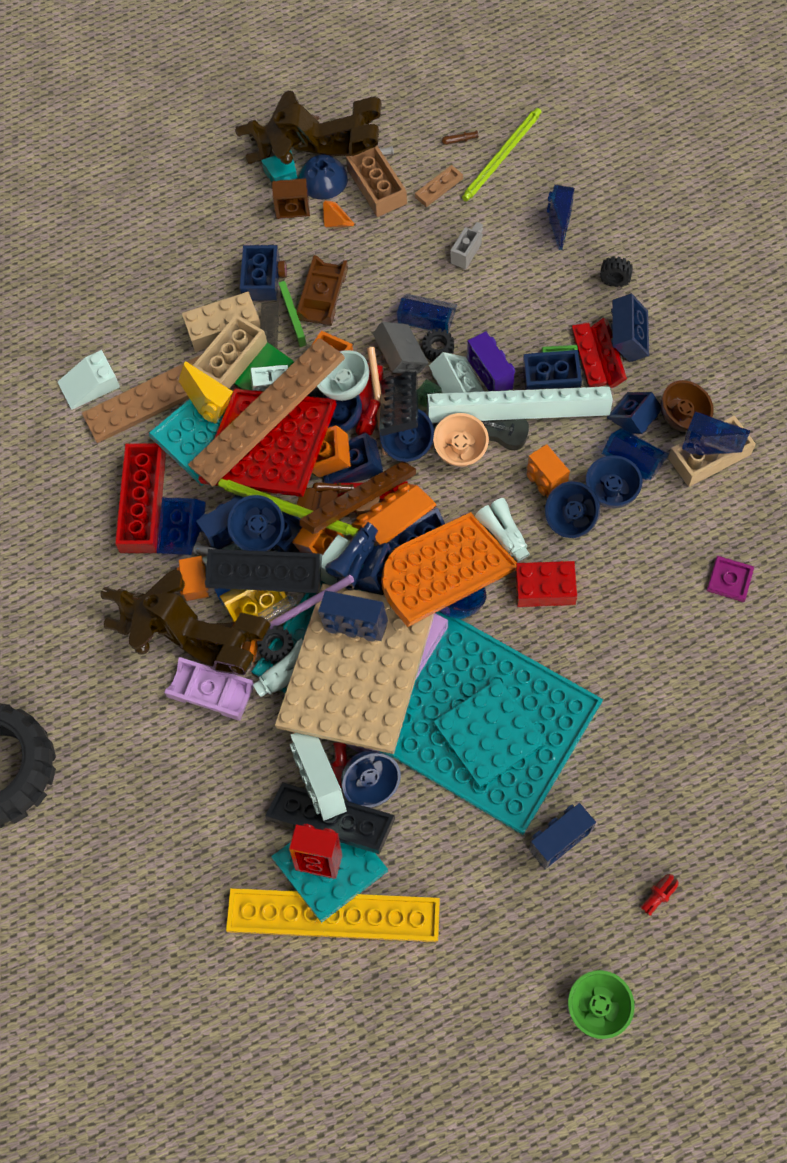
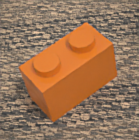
(194, 575)

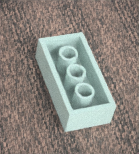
(317, 775)

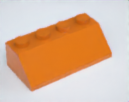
(396, 512)

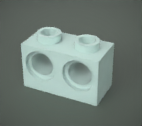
(264, 376)

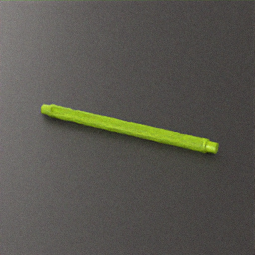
(501, 154)
(285, 506)

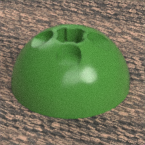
(611, 998)

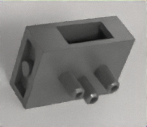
(400, 348)

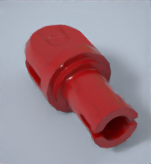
(368, 419)
(340, 760)
(660, 893)

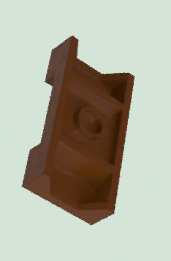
(321, 291)

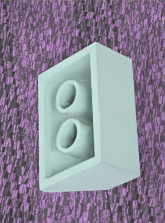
(454, 374)

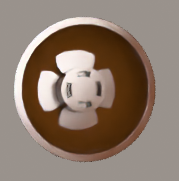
(681, 401)

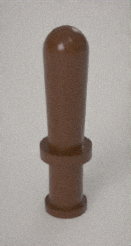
(459, 137)
(338, 488)

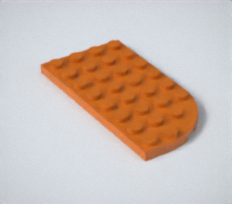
(443, 568)

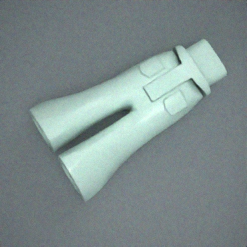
(510, 537)
(280, 674)

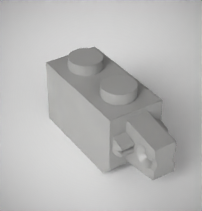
(467, 246)

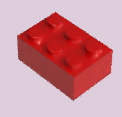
(546, 584)
(316, 851)

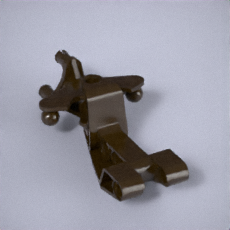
(297, 128)
(169, 615)

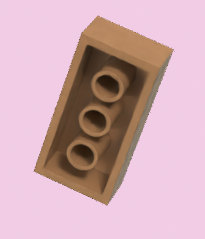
(377, 181)

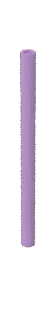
(310, 602)

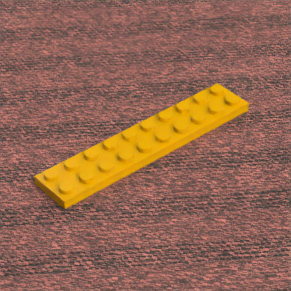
(361, 918)

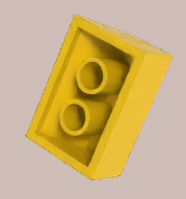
(249, 601)

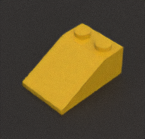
(205, 393)

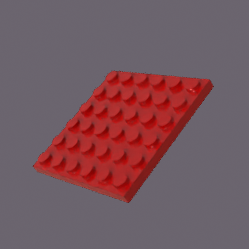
(287, 453)

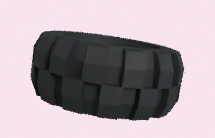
(36, 765)

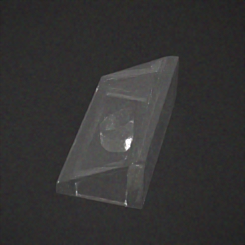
(278, 609)

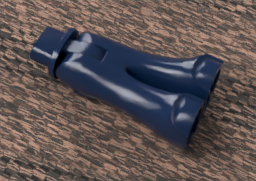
(354, 555)

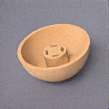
(463, 431)

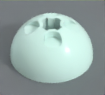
(347, 378)

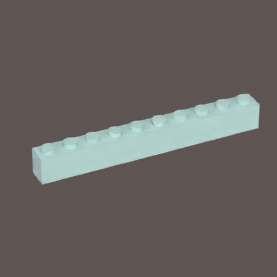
(522, 404)

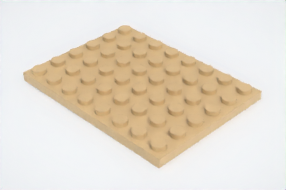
(354, 686)

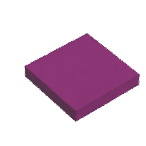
(730, 578)

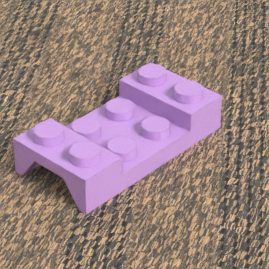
(210, 689)

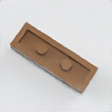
(438, 186)

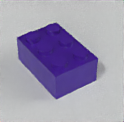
(490, 363)

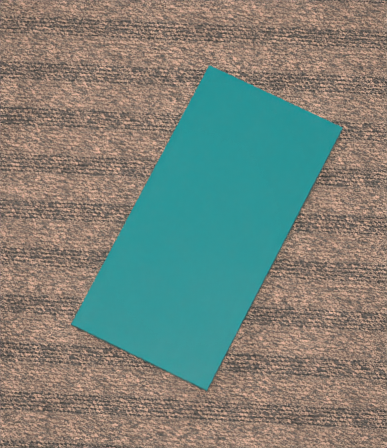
(458, 669)

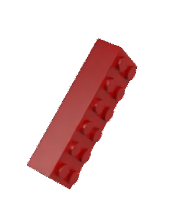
(140, 498)

